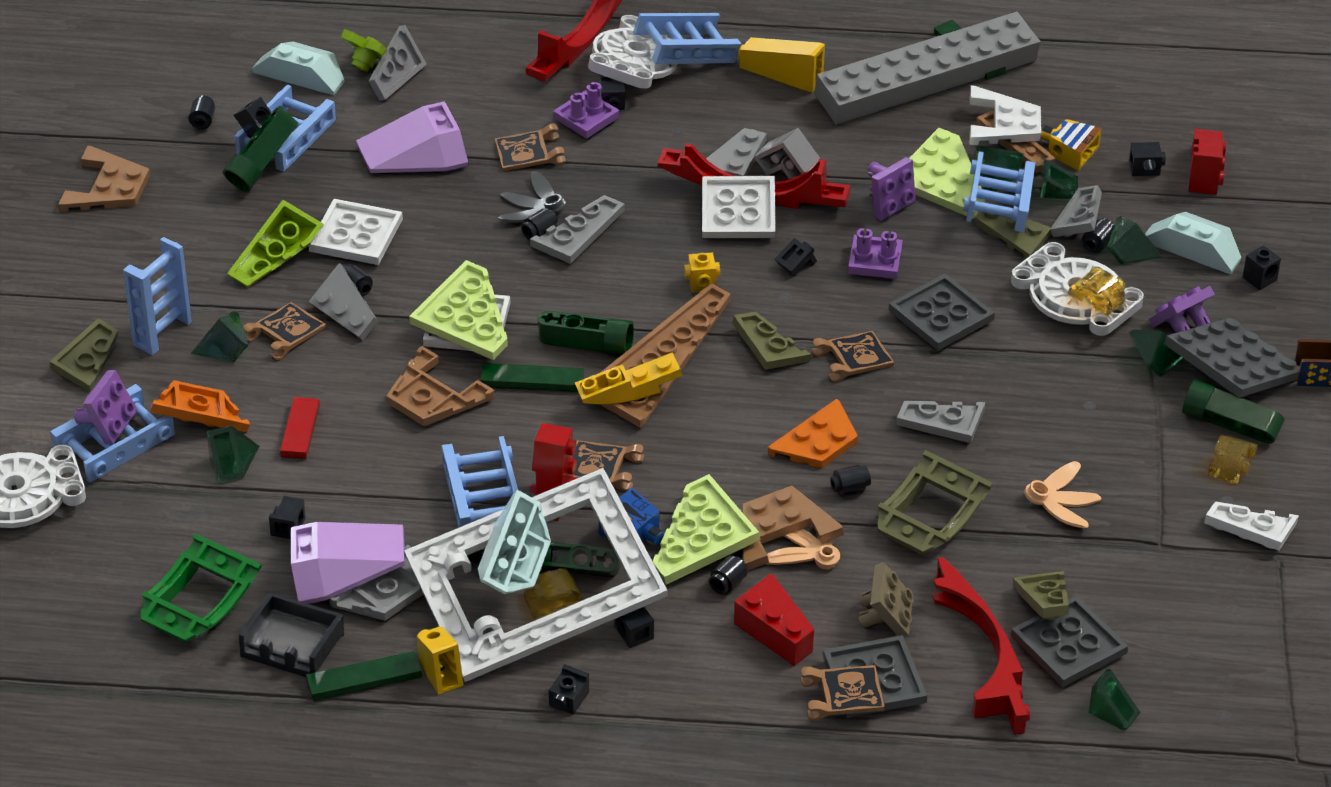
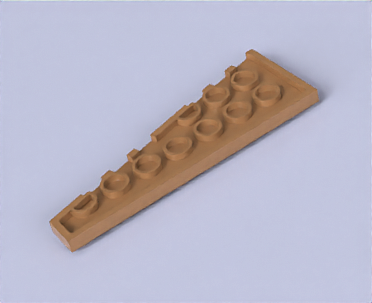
(677, 334)

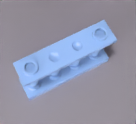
(686, 50)
(306, 132)
(1021, 189)
(140, 294)
(121, 452)
(457, 480)

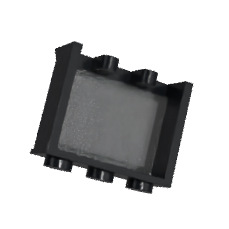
(290, 635)

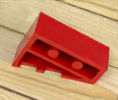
(1207, 161)
(553, 458)
(774, 620)

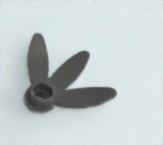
(543, 191)

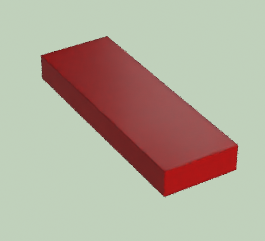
(300, 427)

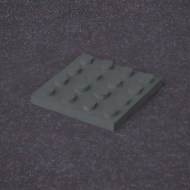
(1233, 357)

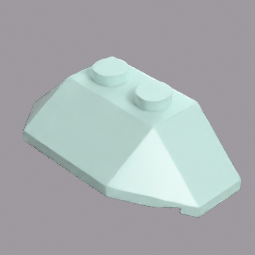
(302, 66)
(1196, 240)
(515, 546)

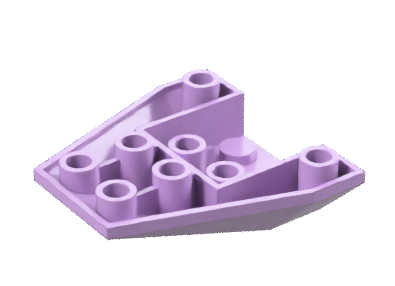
(416, 143)
(341, 556)

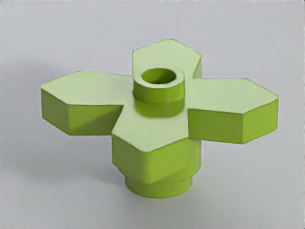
(366, 50)

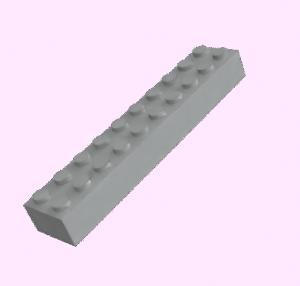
(926, 67)

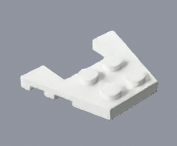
(1012, 118)

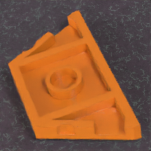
(199, 405)
(818, 438)

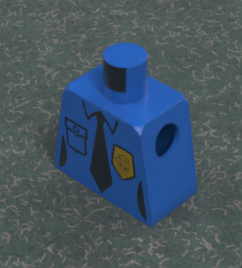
(642, 515)

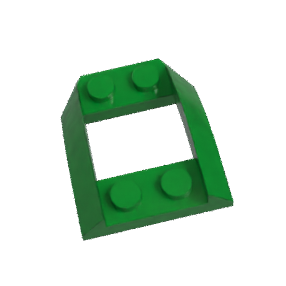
(213, 558)

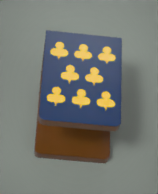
(1314, 362)

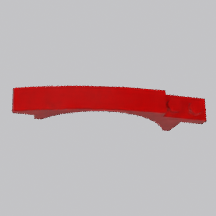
(559, 51)
(807, 188)
(1003, 690)

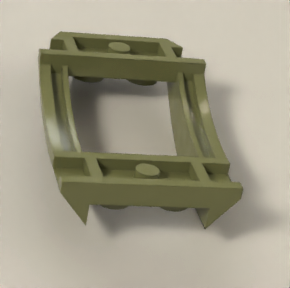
(943, 475)

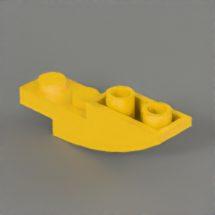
(633, 384)

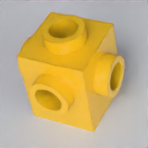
(701, 271)

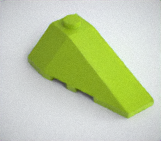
(276, 242)

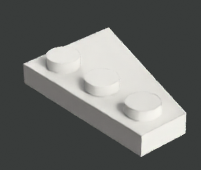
(1258, 527)

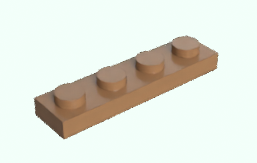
(1031, 149)

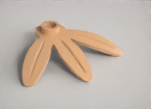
(1053, 500)
(811, 549)

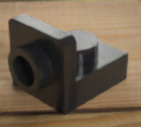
(795, 256)

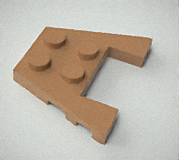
(116, 186)
(428, 399)
(783, 514)

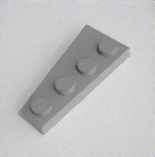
(579, 230)

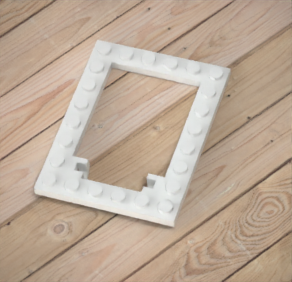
(479, 653)

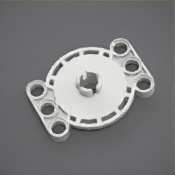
(627, 55)
(1053, 284)
(37, 485)

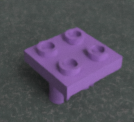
(586, 111)
(891, 187)
(875, 255)
(1188, 303)
(107, 407)

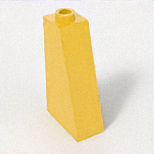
(784, 60)

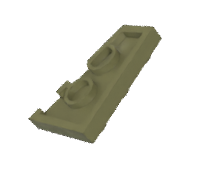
(1044, 593)

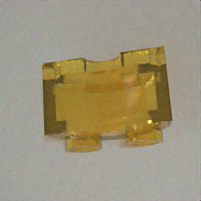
(1101, 289)
(1232, 459)
(552, 591)

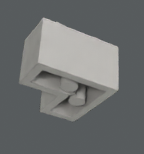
(788, 152)

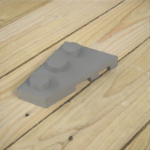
(397, 64)
(738, 153)
(1079, 213)
(344, 304)
(943, 420)

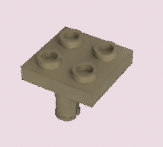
(889, 602)

